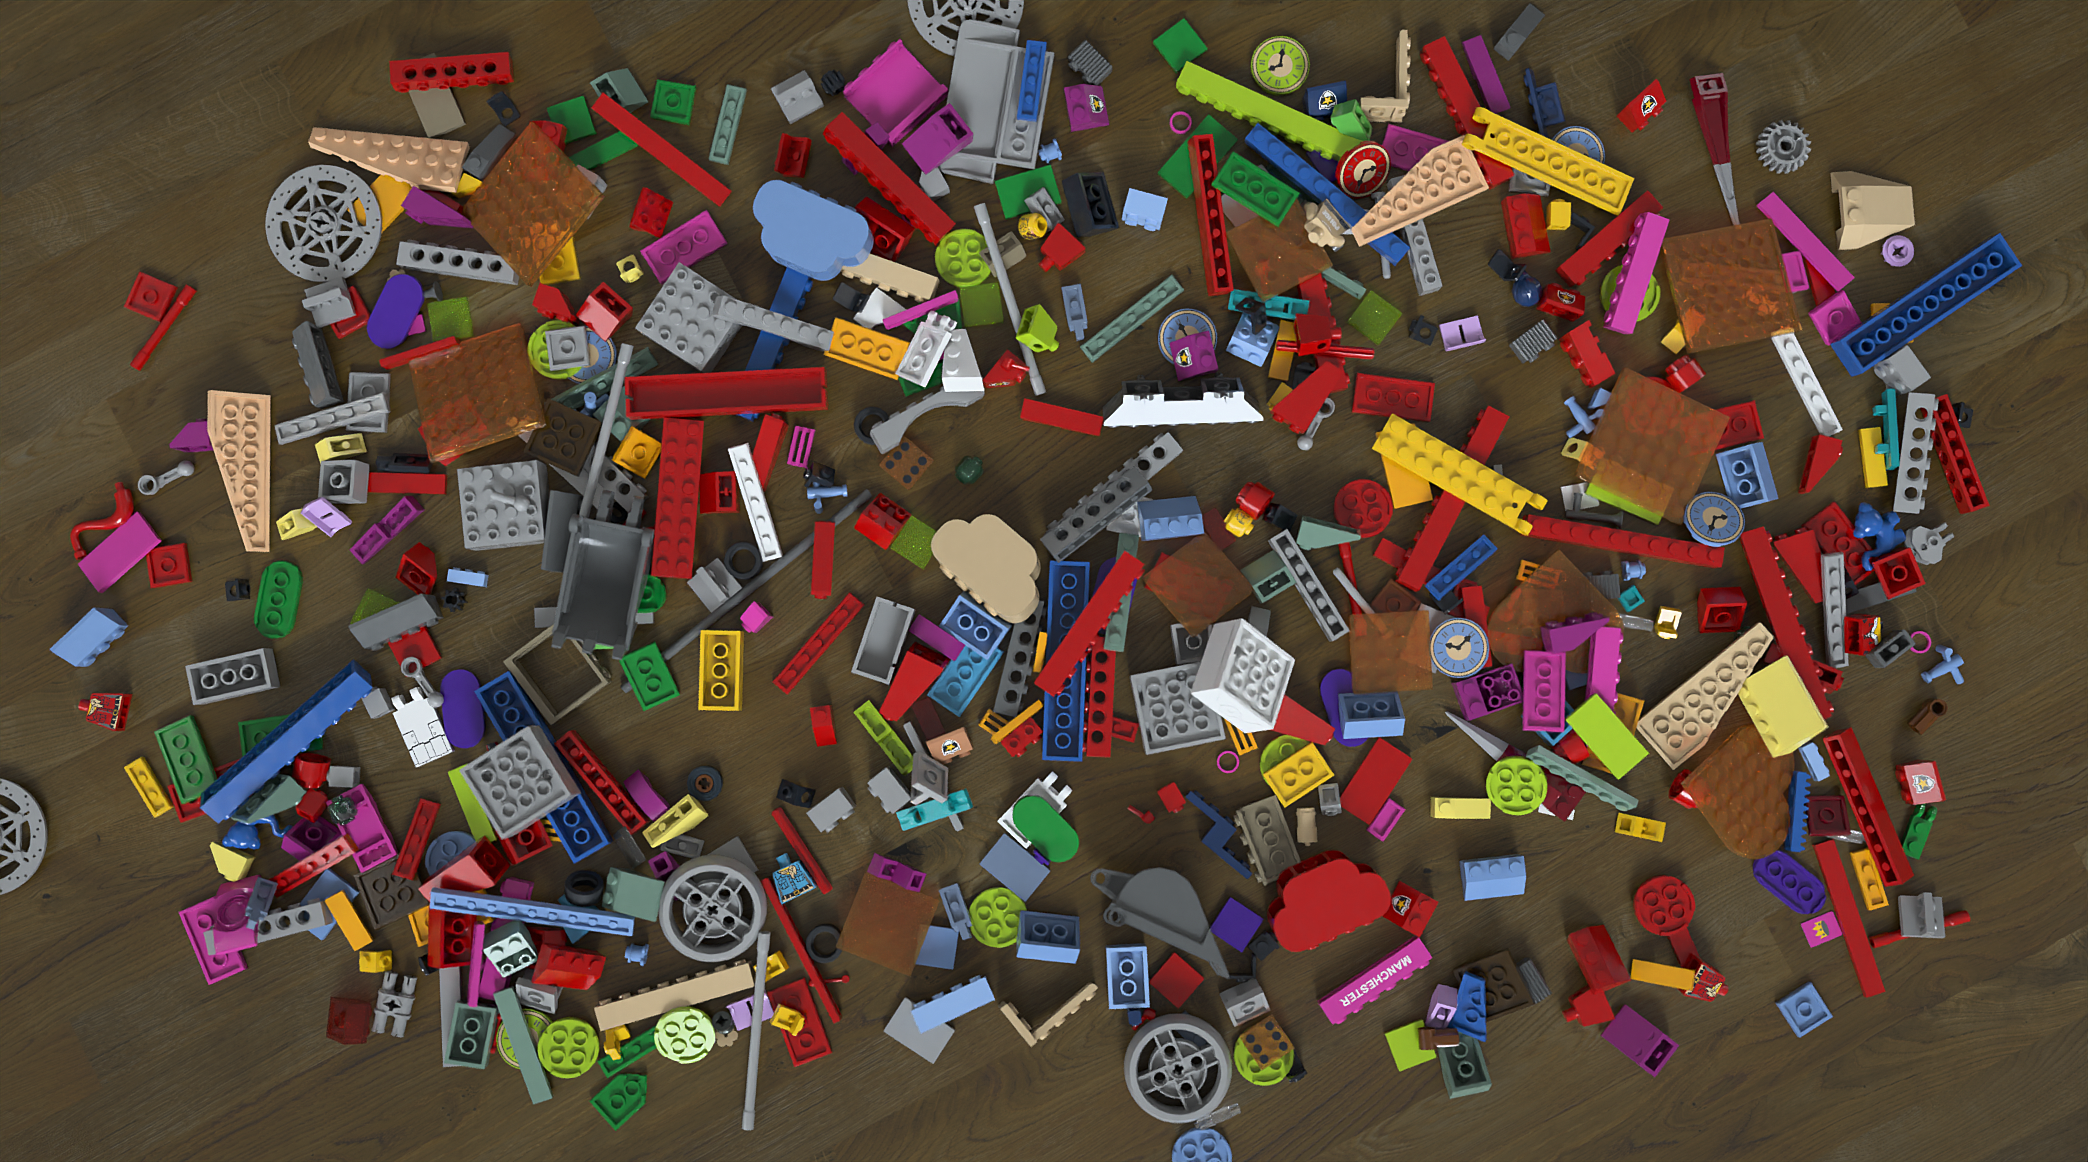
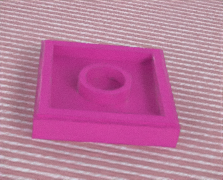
(1834, 317)

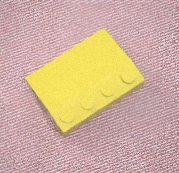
(1781, 707)

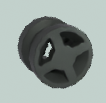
(726, 1025)

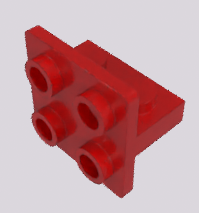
(651, 213)

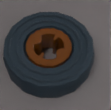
(697, 790)

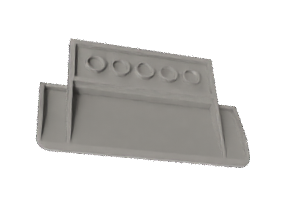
(986, 97)

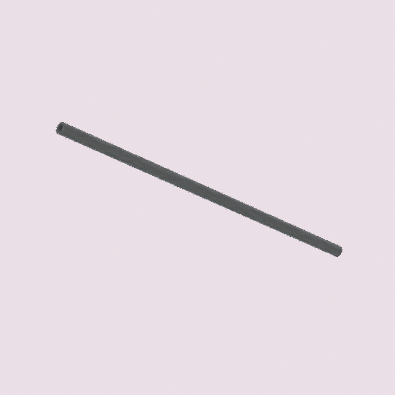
(755, 583)

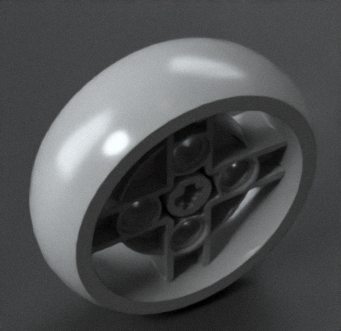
(683, 887)
(1195, 1074)

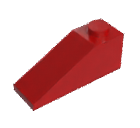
(1821, 456)

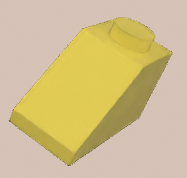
(340, 447)
(294, 524)
(231, 861)

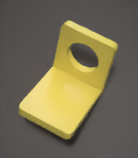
(633, 274)
(1578, 454)

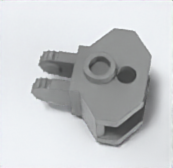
(1927, 543)

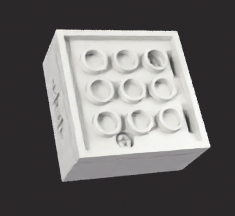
(1243, 676)

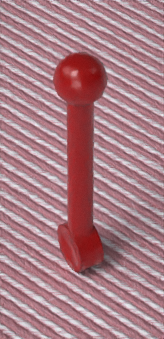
(845, 979)
(493, 1048)

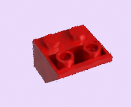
(554, 303)
(604, 311)
(719, 493)
(882, 521)

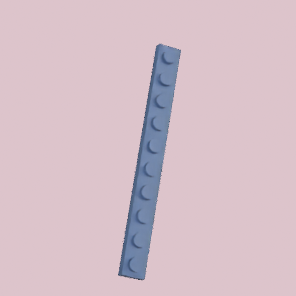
(531, 911)

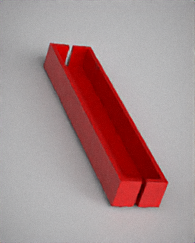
(726, 393)

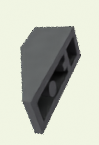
(1519, 32)
(489, 152)

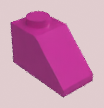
(755, 617)

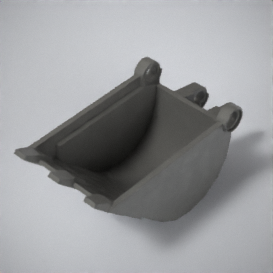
(603, 579)
(1163, 907)

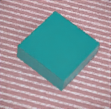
(1630, 598)

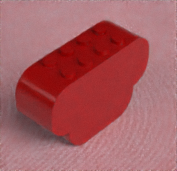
(1324, 900)

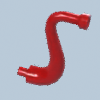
(123, 512)

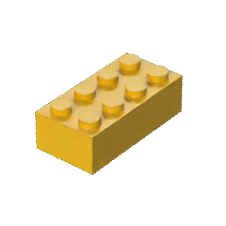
(721, 670)

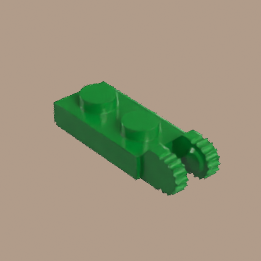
(1917, 831)

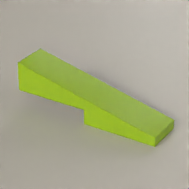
(885, 737)
(474, 813)

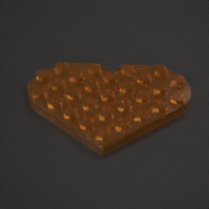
(1546, 595)
(1742, 793)

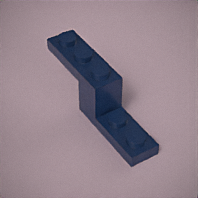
(1219, 833)

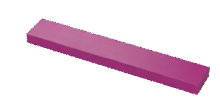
(1805, 241)

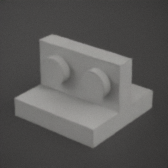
(797, 97)
(329, 302)
(714, 584)
(928, 779)
(1921, 916)
(537, 995)
(1244, 1002)

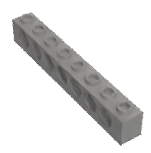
(1164, 442)

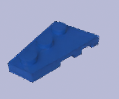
(1471, 1008)

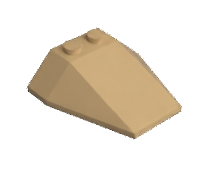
(1870, 208)

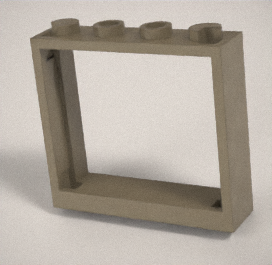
(533, 690)

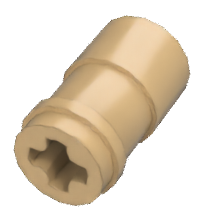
(1306, 825)

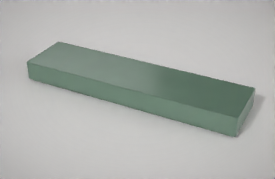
(727, 124)

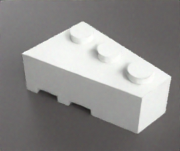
(959, 364)

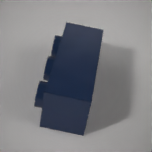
(1134, 1016)

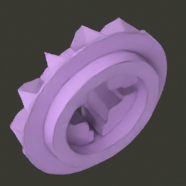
(1906, 252)

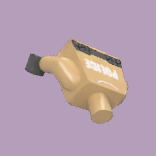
(1324, 224)

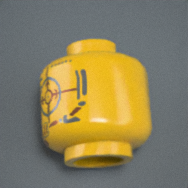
(1032, 226)
(1238, 522)

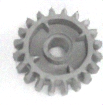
(1795, 144)

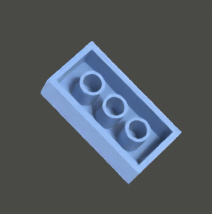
(953, 1004)

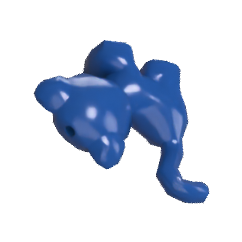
(1870, 523)
(246, 835)

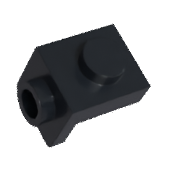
(820, 474)

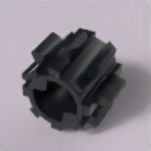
(833, 82)
(460, 600)

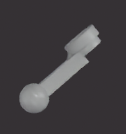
(1305, 441)
(184, 468)
(434, 698)

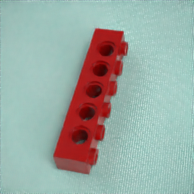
(402, 69)
(1956, 458)
(1102, 748)
(602, 781)

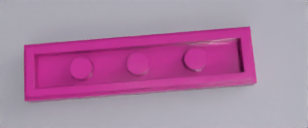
(920, 310)

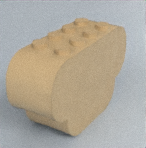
(990, 564)

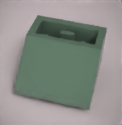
(621, 88)
(1268, 576)
(510, 947)

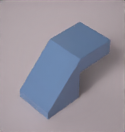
(1599, 398)

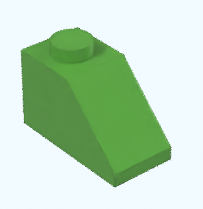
(1351, 120)

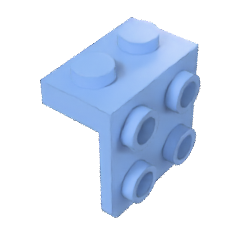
(1250, 346)

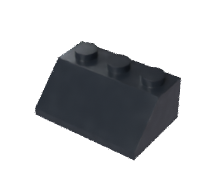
(1090, 203)

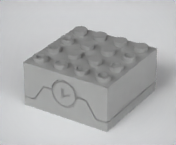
(683, 320)
(496, 523)
(1169, 712)
(520, 781)

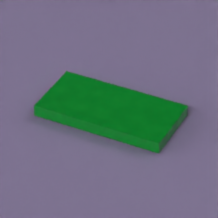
(1178, 168)
(1255, 189)
(254, 731)
(186, 758)

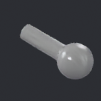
(520, 502)

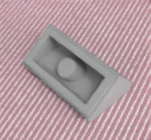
(1042, 203)

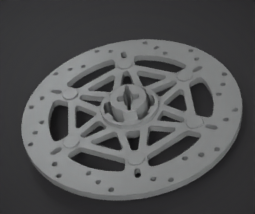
(962, 9)
(318, 215)
(26, 869)

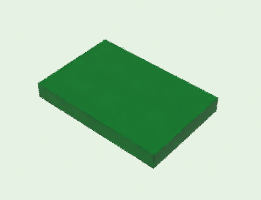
(1017, 188)
(649, 676)

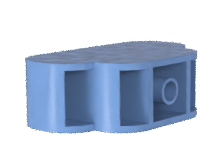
(810, 231)

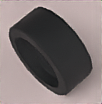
(860, 417)
(729, 565)
(579, 898)
(810, 946)

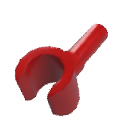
(1007, 364)
(1147, 817)
(1148, 1014)

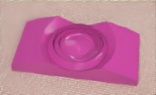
(368, 830)
(230, 926)

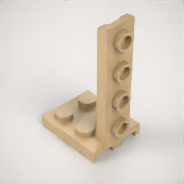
(1389, 108)
(1055, 1018)

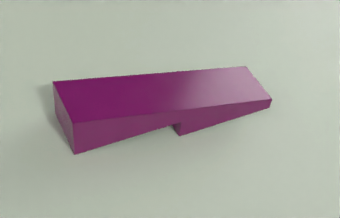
(1485, 75)
(386, 529)

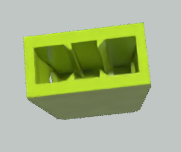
(1037, 330)

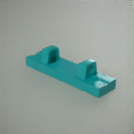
(1274, 306)
(1889, 413)
(934, 810)

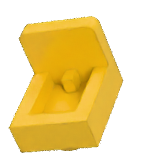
(1667, 622)
(375, 961)
(775, 965)
(787, 1019)
(613, 1039)

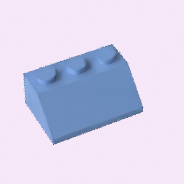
(1747, 475)
(1170, 518)
(975, 625)
(90, 637)
(1370, 715)
(1493, 876)
(1048, 937)

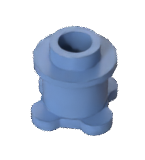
(1050, 152)
(1632, 569)
(637, 953)

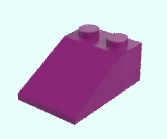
(426, 208)

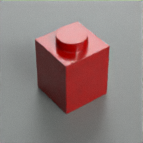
(1171, 797)
(312, 805)

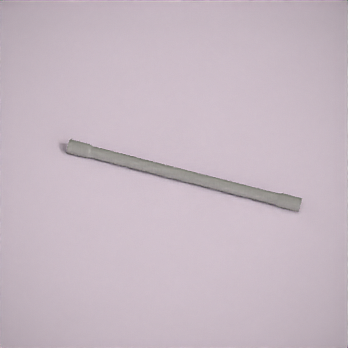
(984, 221)
(623, 361)
(762, 948)

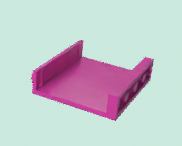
(895, 92)

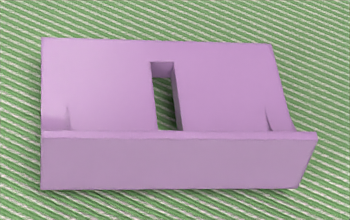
(1471, 331)
(329, 524)
(741, 1012)

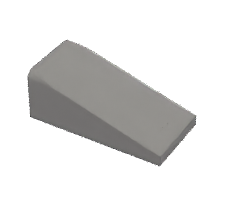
(683, 846)

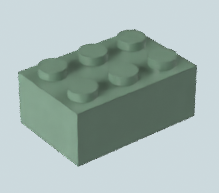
(471, 1034)

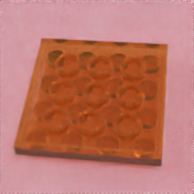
(1279, 255)
(1198, 584)
(1390, 651)
(887, 924)

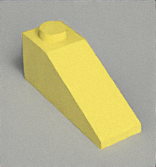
(1460, 808)
(676, 821)

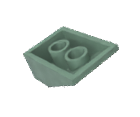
(621, 423)
(1320, 533)
(274, 797)
(632, 893)
(1464, 1067)

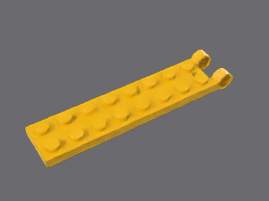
(1550, 162)
(1456, 473)

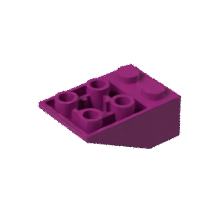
(938, 139)
(1570, 634)
(1488, 692)
(1639, 1040)

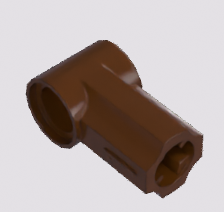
(1925, 716)
(1431, 1038)

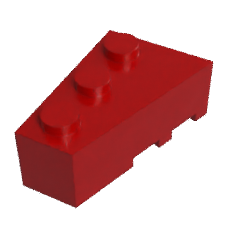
(1586, 355)

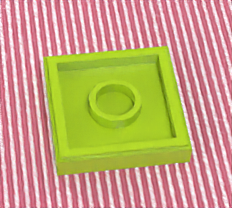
(1405, 1045)

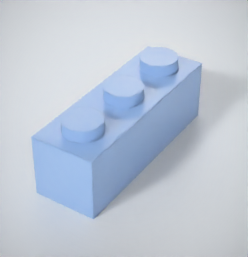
(467, 577)
(1814, 761)

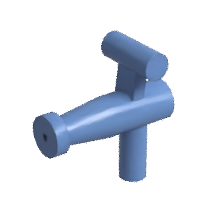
(592, 404)
(1584, 421)
(819, 492)
(1949, 664)

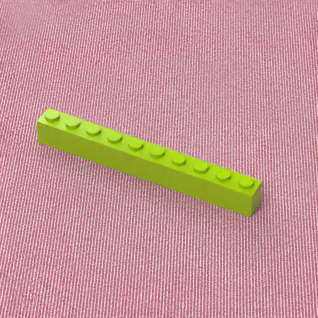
(1268, 113)

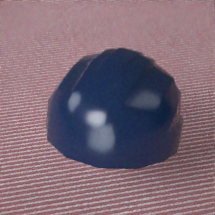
(1527, 290)

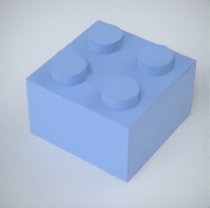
(1144, 209)

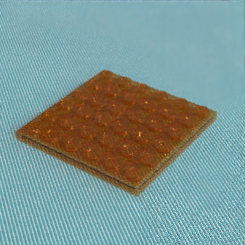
(531, 203)
(1730, 286)
(476, 393)
(1651, 446)

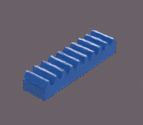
(1032, 81)
(1461, 567)
(1796, 802)

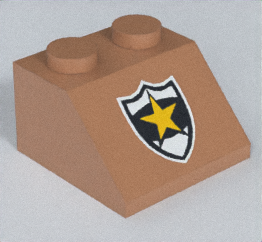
(950, 745)

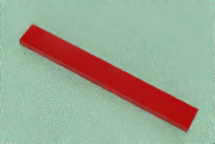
(661, 149)
(1848, 918)
(800, 947)

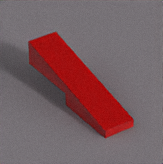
(1061, 417)
(1475, 610)

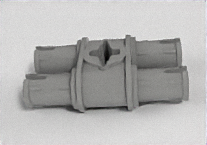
(385, 1007)

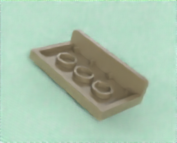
(1266, 838)

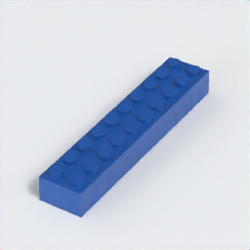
(1925, 305)
(1065, 711)
(286, 741)
(576, 820)

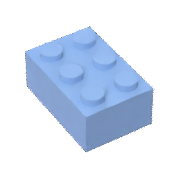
(1127, 976)

